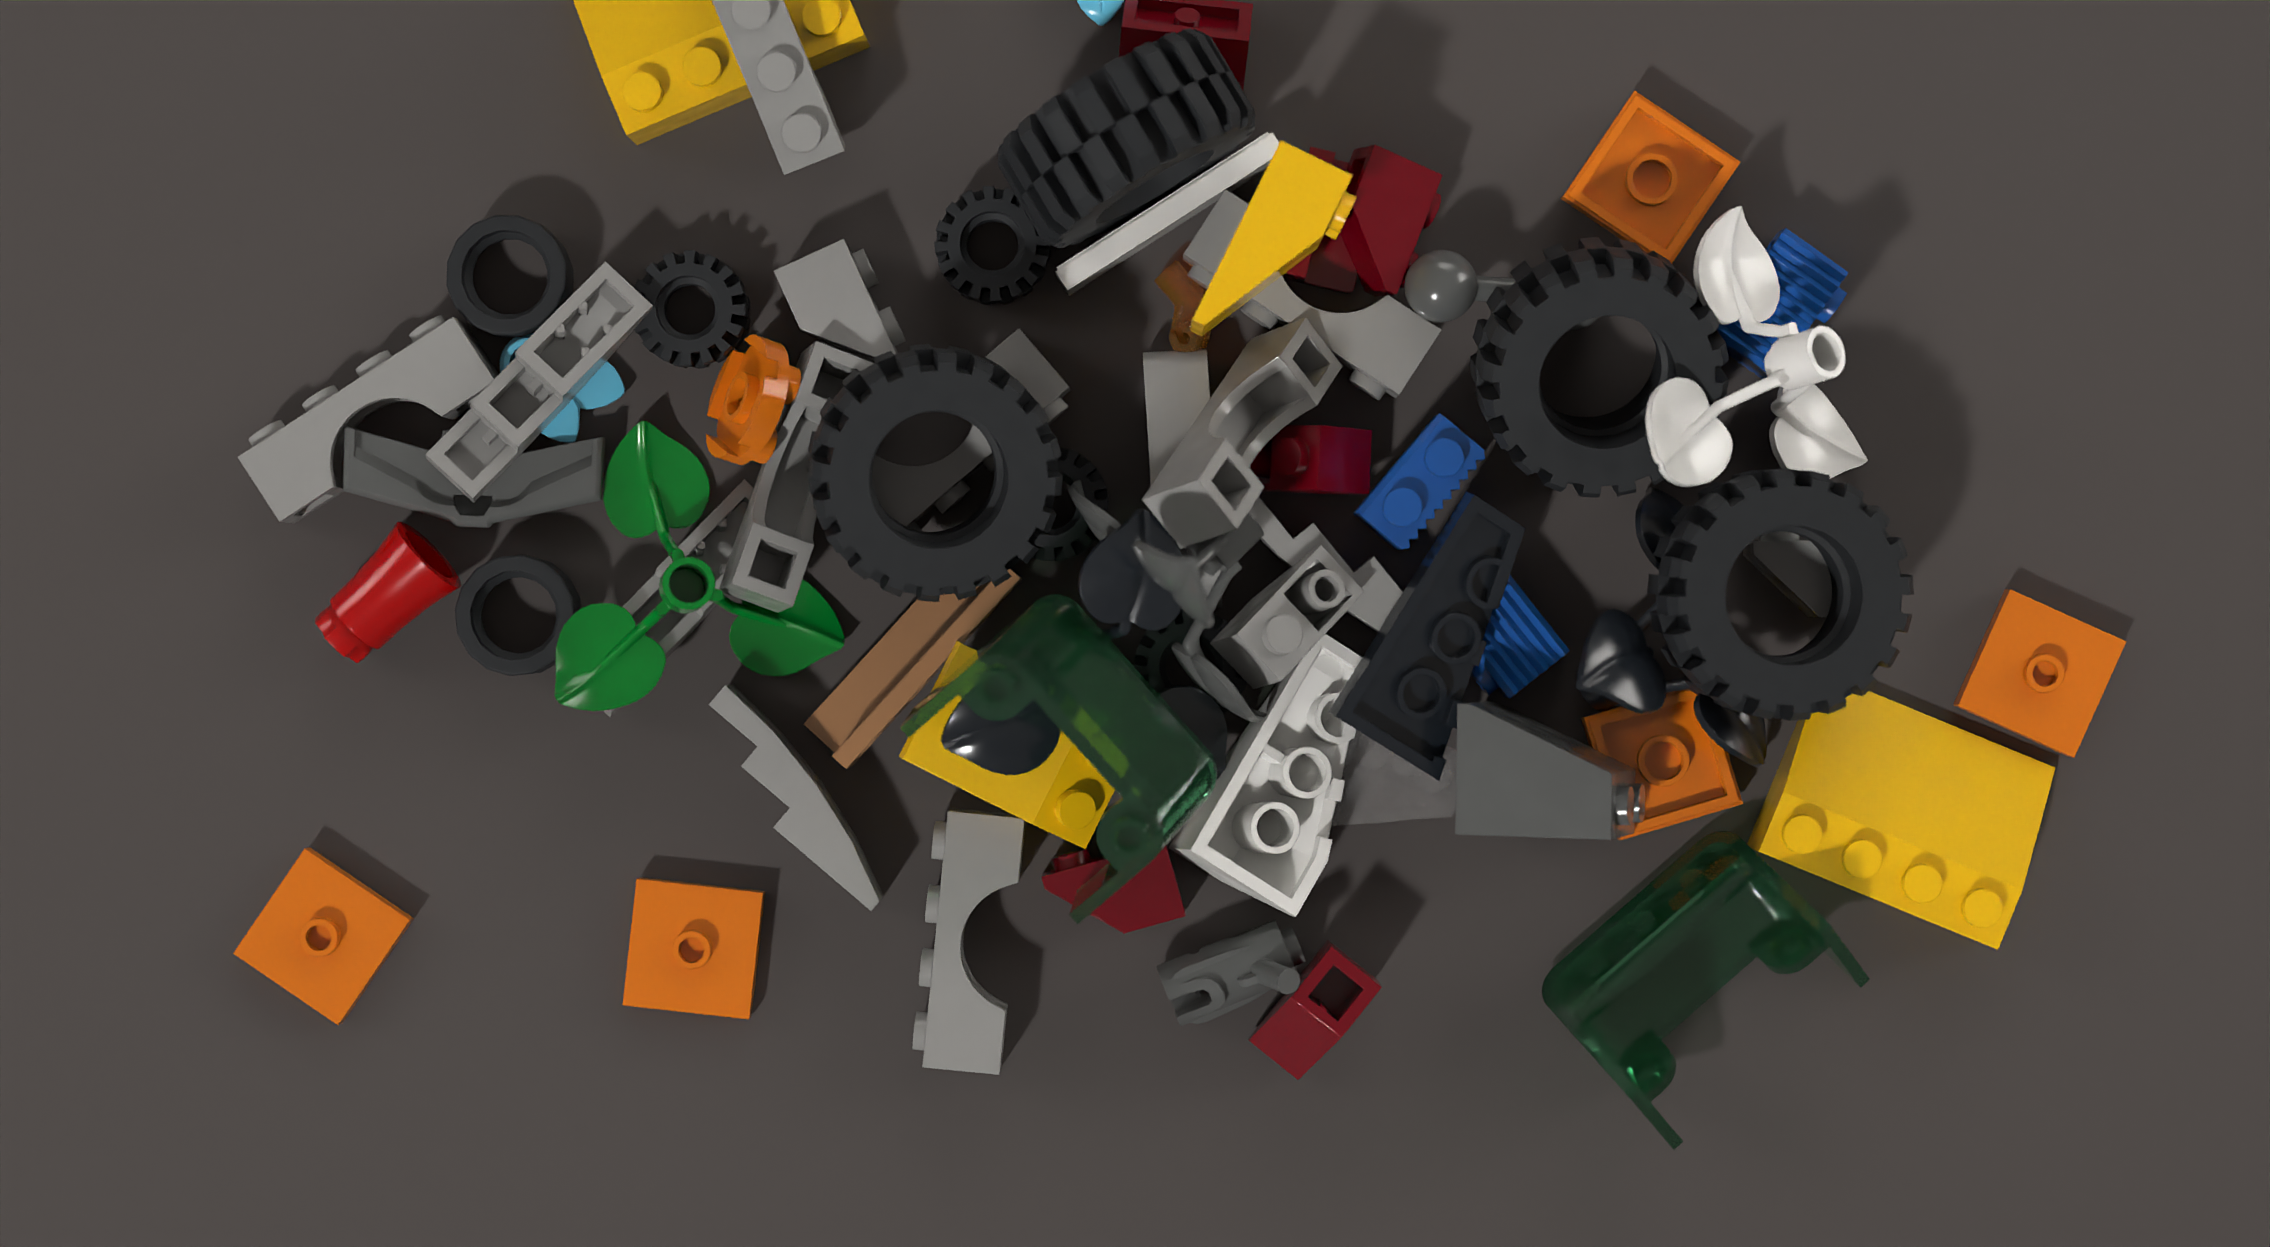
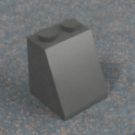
(1537, 781)

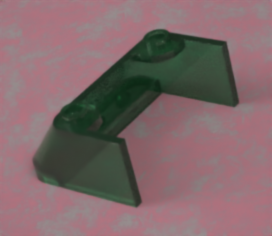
(1107, 712)
(1674, 953)

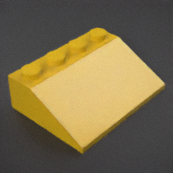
(674, 61)
(1907, 813)

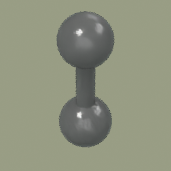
(1444, 286)

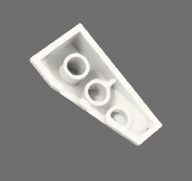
(1279, 788)

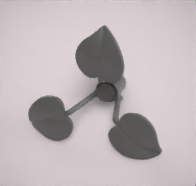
(1183, 580)

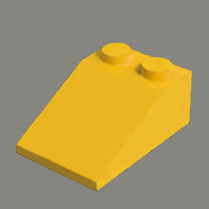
(1282, 226)
(1058, 796)

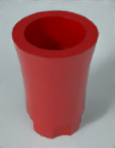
(387, 593)

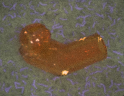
(1186, 297)

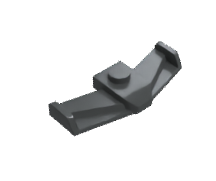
(529, 486)

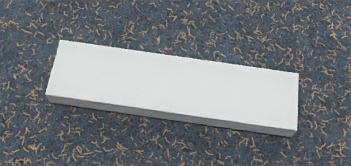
(1167, 214)

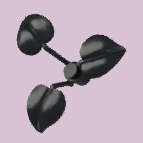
(1113, 591)
(1622, 669)

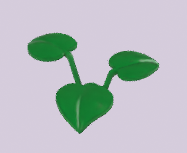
(600, 650)

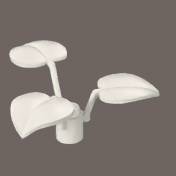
(1808, 433)

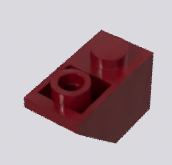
(1387, 217)
(1315, 460)
(1140, 903)
(1318, 1013)

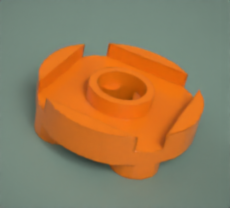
(750, 401)

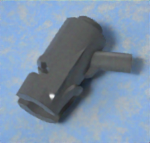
(1232, 973)

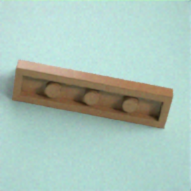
(900, 669)

